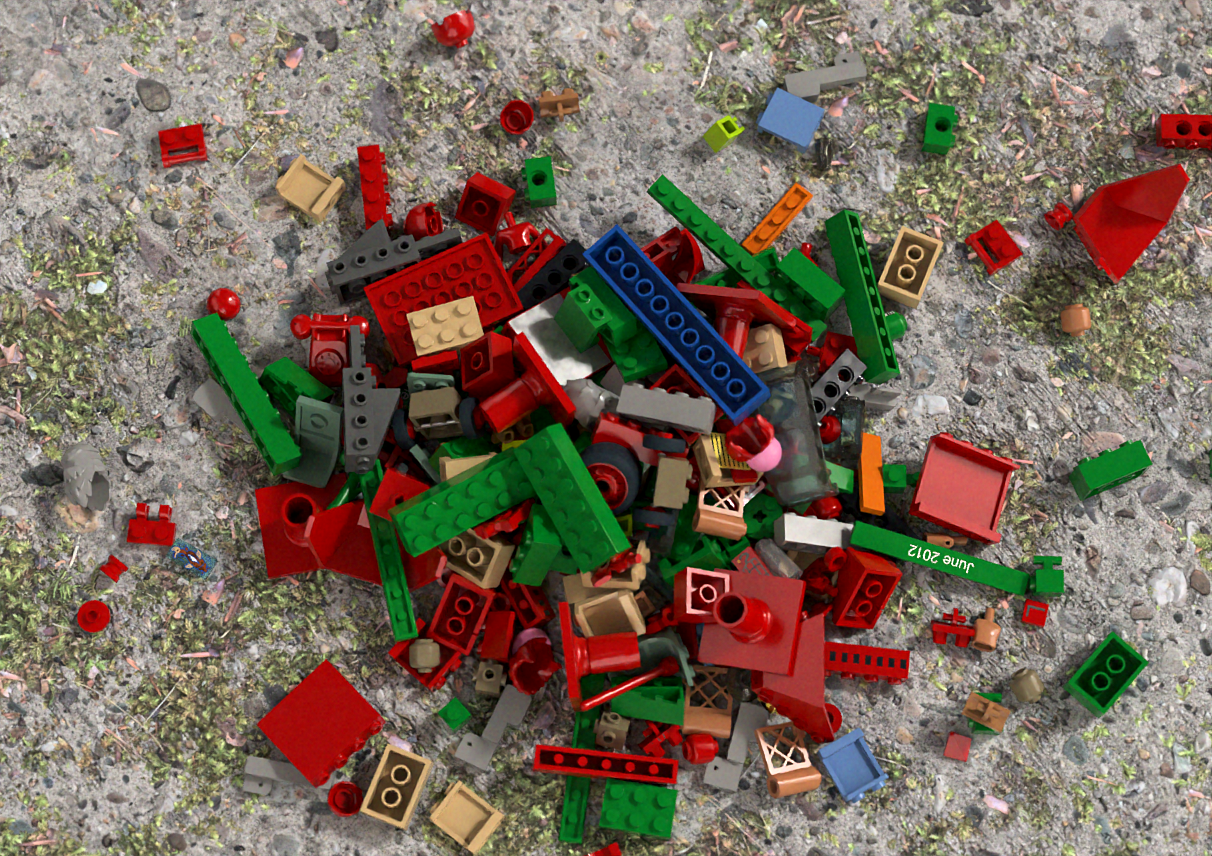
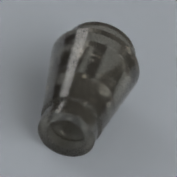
(824, 153)

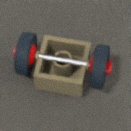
(436, 416)
(669, 483)

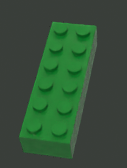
(571, 498)
(461, 502)

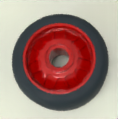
(618, 468)

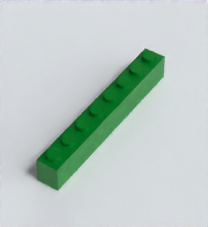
(862, 297)
(246, 394)

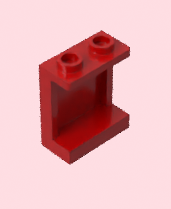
(449, 660)

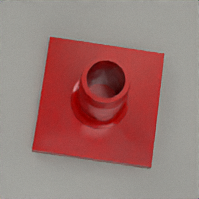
(735, 310)
(527, 393)
(283, 518)
(754, 623)
(594, 654)

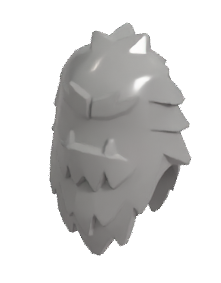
(590, 401)
(85, 477)

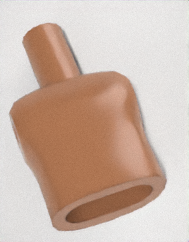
(943, 539)
(986, 632)

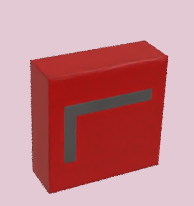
(1034, 613)

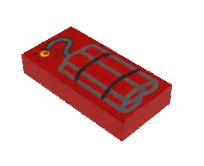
(750, 562)

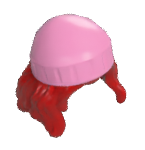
(754, 443)
(531, 661)

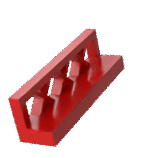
(544, 257)
(794, 339)

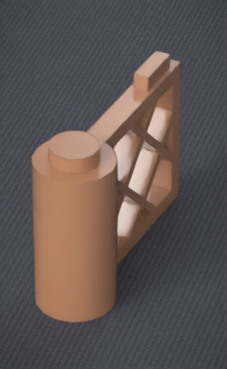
(717, 520)
(707, 720)
(792, 778)

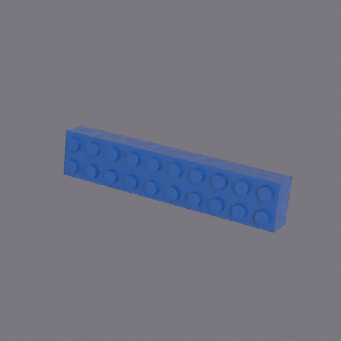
(677, 325)

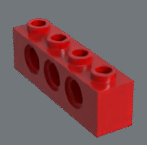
(1187, 123)

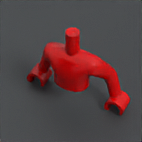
(516, 236)

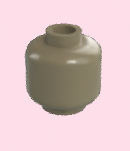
(424, 655)
(1026, 685)

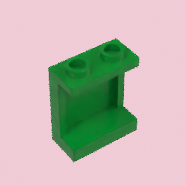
(582, 317)
(704, 559)

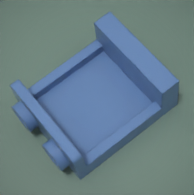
(790, 119)
(852, 766)

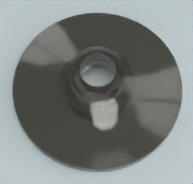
(740, 689)

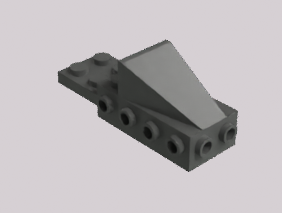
(377, 255)
(366, 410)

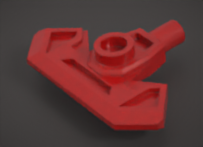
(619, 564)
(816, 580)

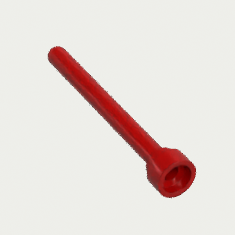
(667, 666)

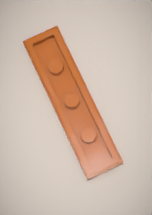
(777, 219)
(871, 476)

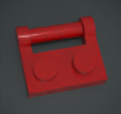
(182, 139)
(998, 243)

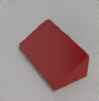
(689, 638)

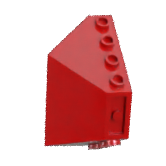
(1128, 216)
(344, 544)
(803, 692)

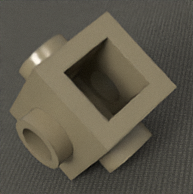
(493, 685)
(611, 730)

